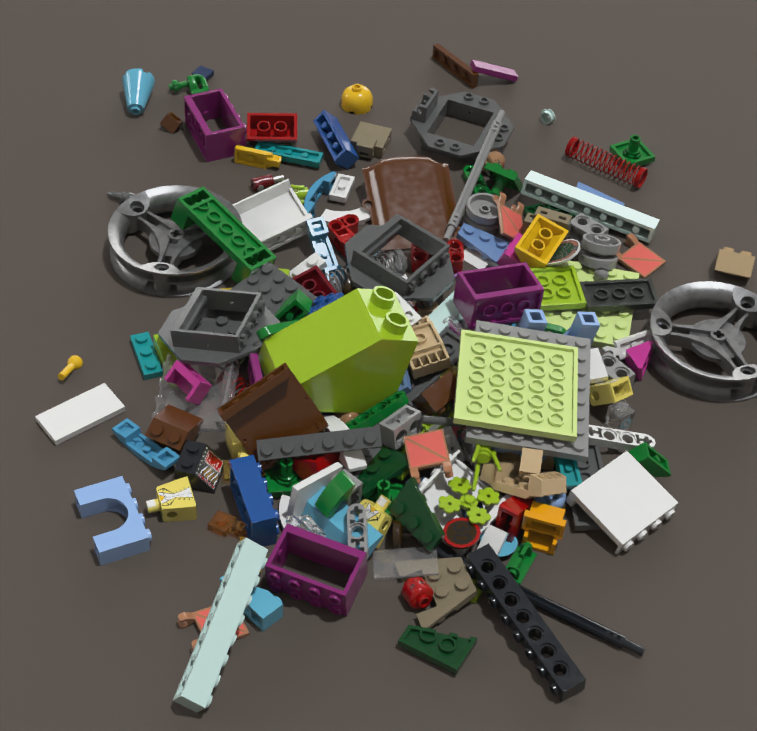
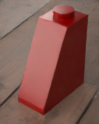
(511, 515)

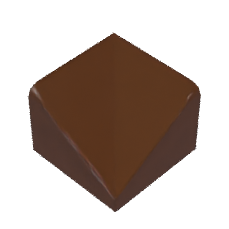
(171, 122)

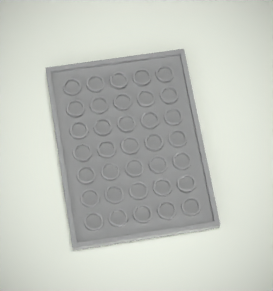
(551, 447)

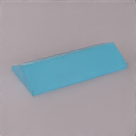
(336, 526)

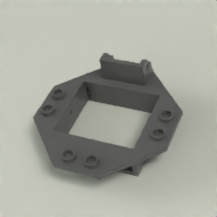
(432, 111)
(423, 285)
(223, 348)

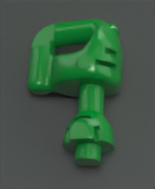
(192, 84)

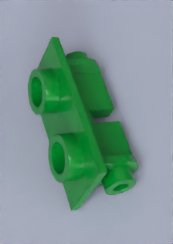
(521, 562)

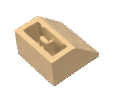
(734, 263)

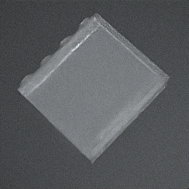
(223, 389)

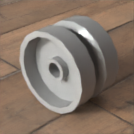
(482, 213)
(599, 250)

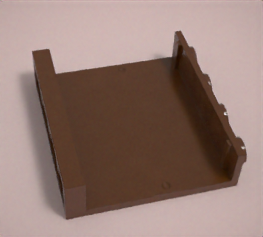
(272, 409)

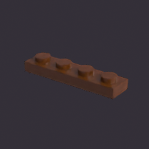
(455, 65)

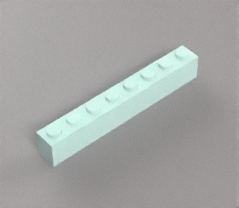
(599, 209)
(220, 626)

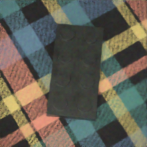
(619, 294)

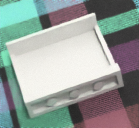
(274, 215)
(438, 486)
(624, 501)

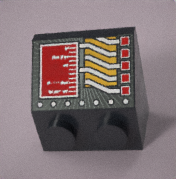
(200, 465)

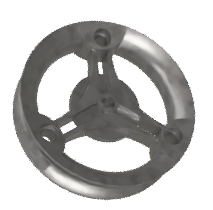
(166, 242)
(710, 339)

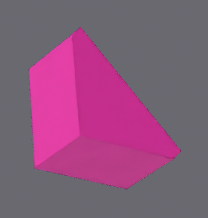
(639, 358)

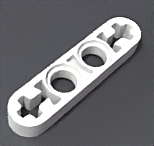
(597, 438)

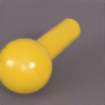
(73, 363)

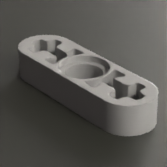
(353, 525)

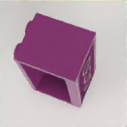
(210, 106)
(497, 293)
(324, 552)

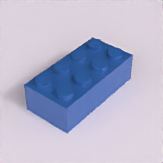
(253, 500)

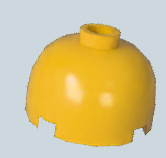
(357, 99)

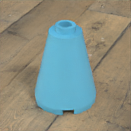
(137, 89)

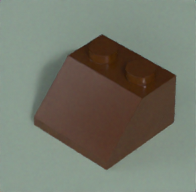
(437, 396)
(173, 427)

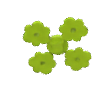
(468, 502)

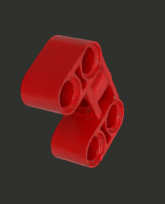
(342, 230)
(456, 251)

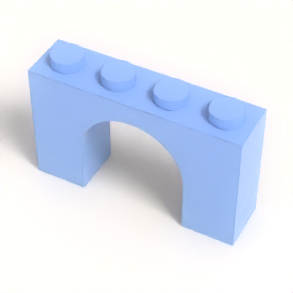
(584, 324)
(116, 497)

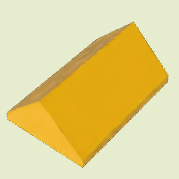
(540, 242)

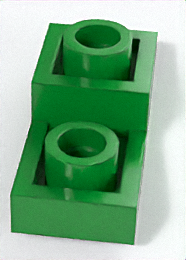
(336, 491)

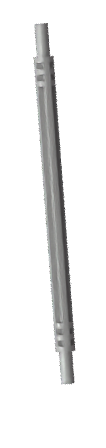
(474, 175)

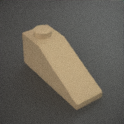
(530, 462)

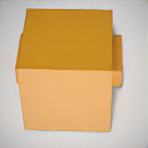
(543, 527)

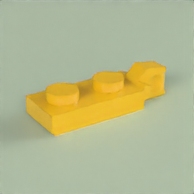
(256, 157)

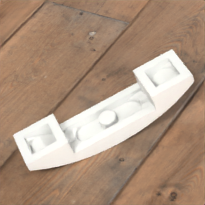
(352, 459)

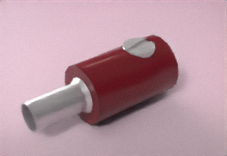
(266, 181)

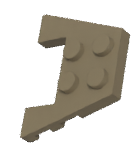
(450, 588)

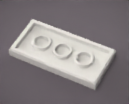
(80, 413)

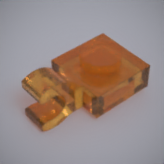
(225, 523)

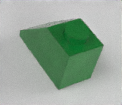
(294, 307)
(651, 460)

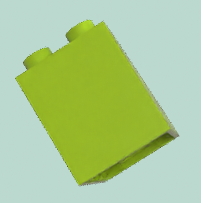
(347, 350)

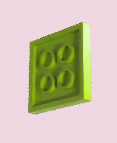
(560, 287)

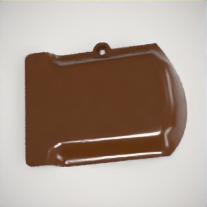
(414, 189)

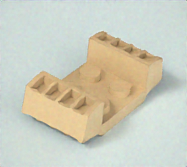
(430, 351)
(509, 481)

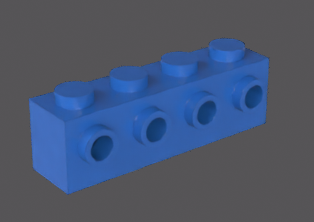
(335, 139)

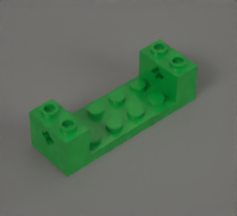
(225, 229)

